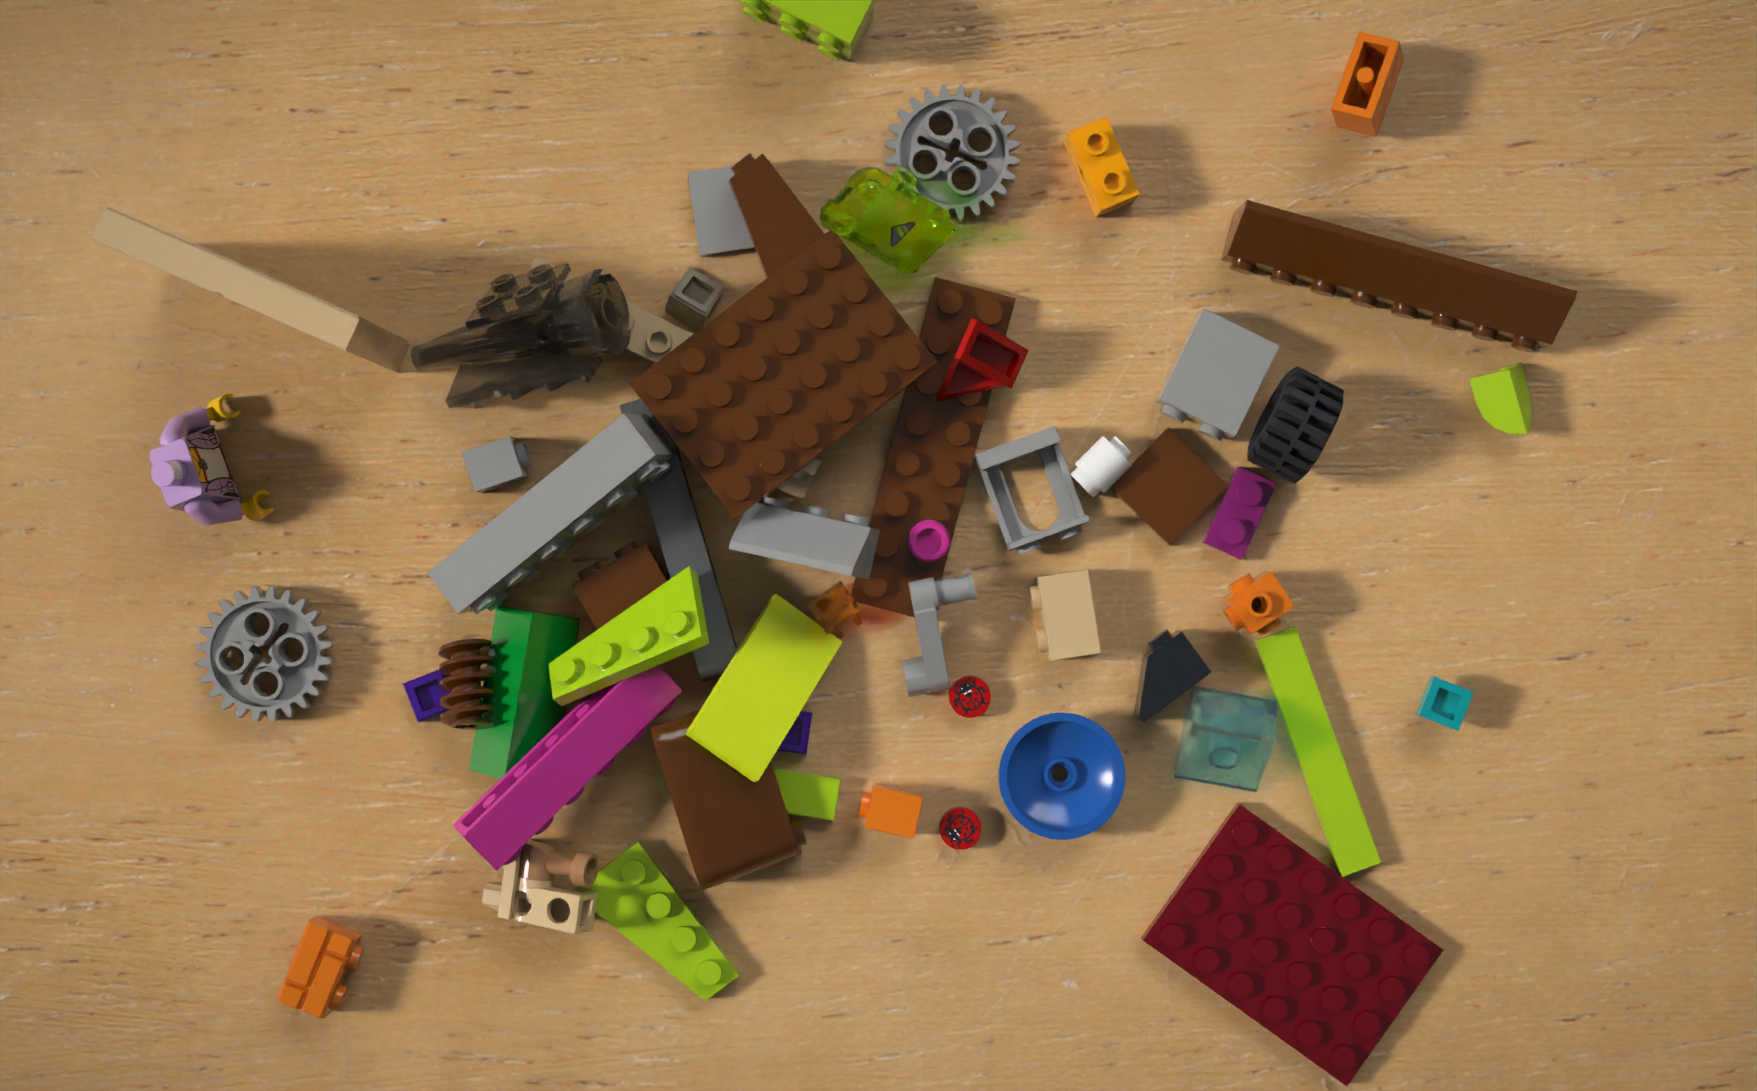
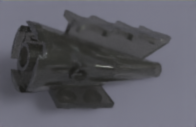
(530, 335)

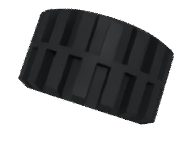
(1295, 425)

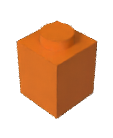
(891, 810)

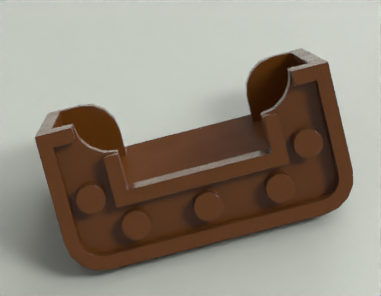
(723, 815)

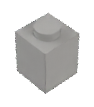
(497, 463)

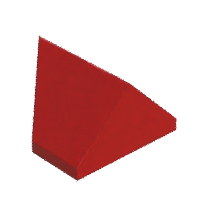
(982, 362)

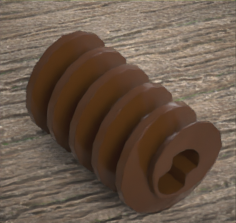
(464, 684)

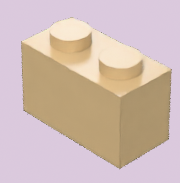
(1065, 615)

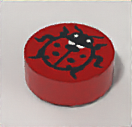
(969, 696)
(960, 828)

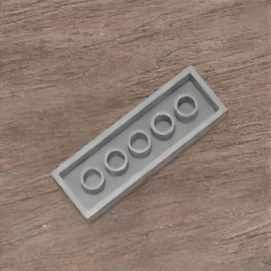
(553, 514)

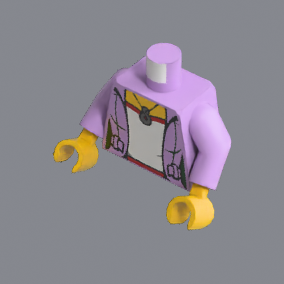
(196, 472)

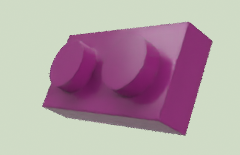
(1239, 513)

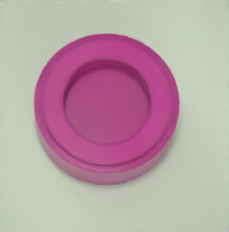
(928, 541)

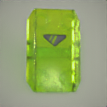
(888, 218)

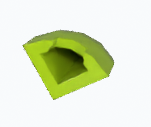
(1504, 399)

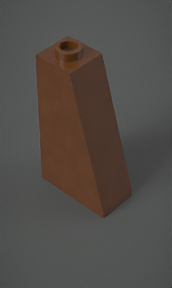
(771, 213)

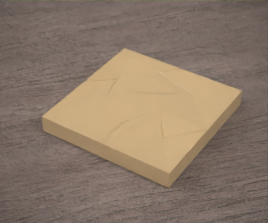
(250, 288)

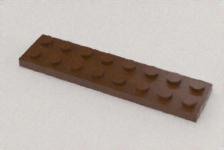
(929, 448)

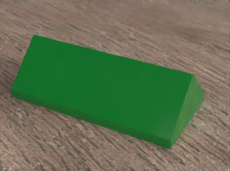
(521, 686)

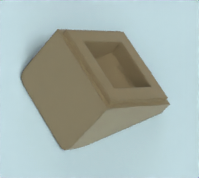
(694, 299)

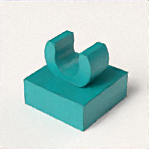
(1444, 703)

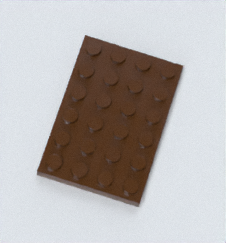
(783, 374)

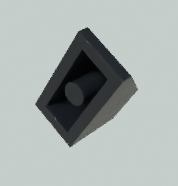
(1167, 672)

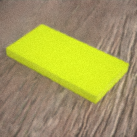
(764, 688)

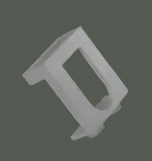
(1069, 507)

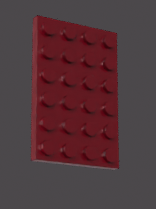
(1292, 944)

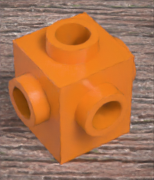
(1271, 603)

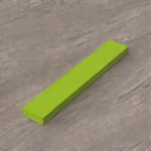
(1317, 751)

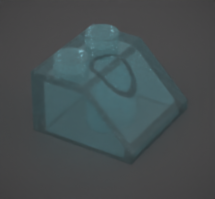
(1226, 739)

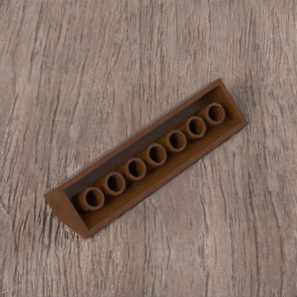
(1396, 276)

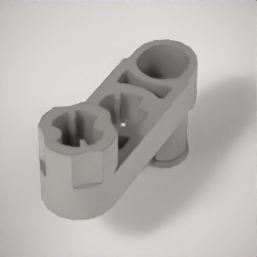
(929, 671)

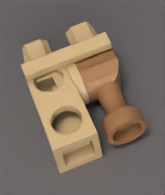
(529, 891)

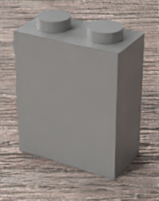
(1216, 375)

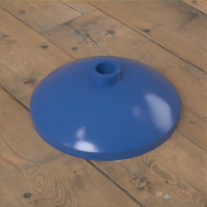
(1080, 800)

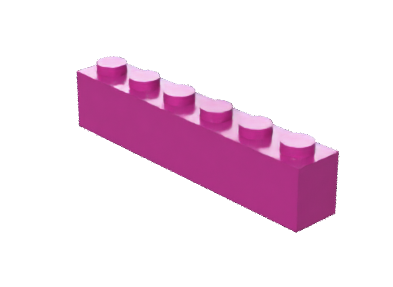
(563, 764)

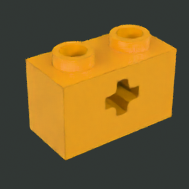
(1101, 166)

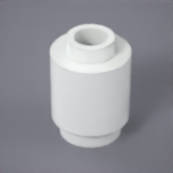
(1102, 465)

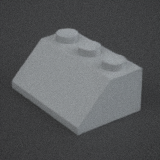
(807, 538)

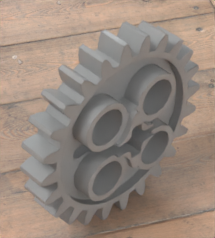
(967, 118)
(237, 630)

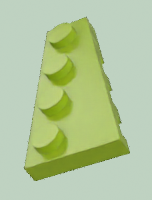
(641, 637)
(655, 917)

